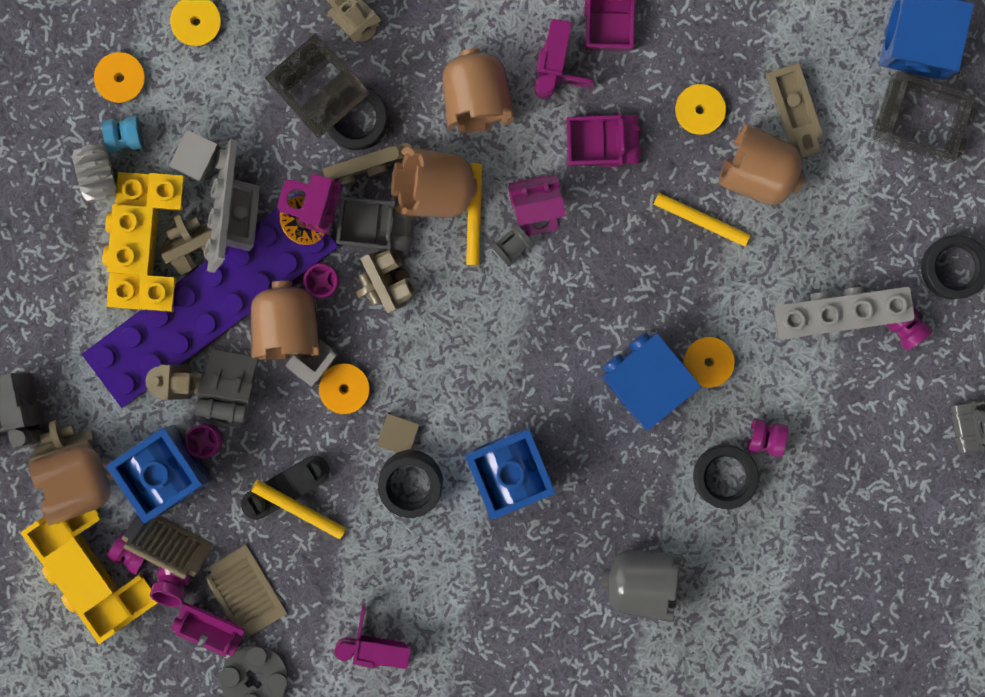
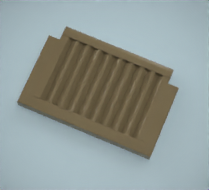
(167, 545)
(244, 591)

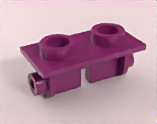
(222, 634)

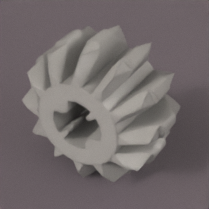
(94, 172)

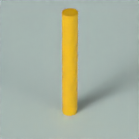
(701, 219)
(474, 220)
(298, 509)

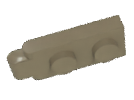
(795, 109)
(372, 163)

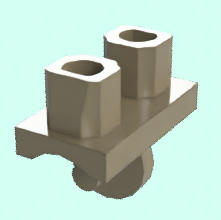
(354, 18)
(179, 250)
(379, 283)
(173, 382)
(61, 440)

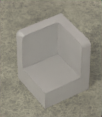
(195, 156)
(313, 368)

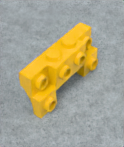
(133, 241)
(83, 578)

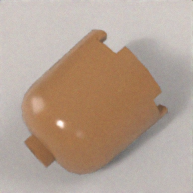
(476, 92)
(763, 167)
(432, 184)
(283, 323)
(71, 482)

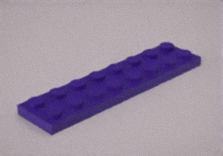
(204, 309)

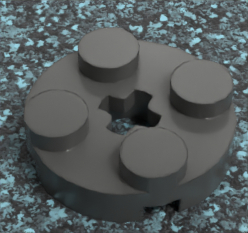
(256, 659)

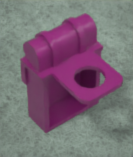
(609, 25)
(552, 59)
(603, 141)
(537, 201)
(319, 203)
(371, 650)

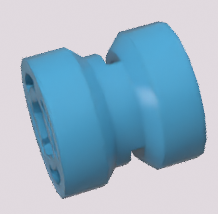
(122, 134)

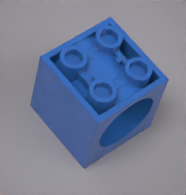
(926, 37)
(649, 380)
(158, 473)
(509, 473)

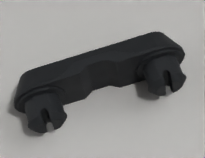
(291, 482)

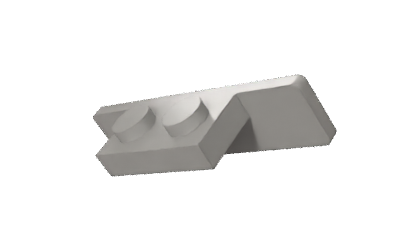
(234, 210)
(843, 313)

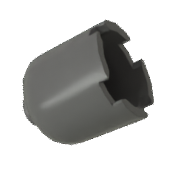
(643, 583)

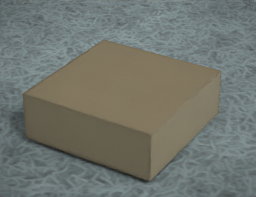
(397, 434)

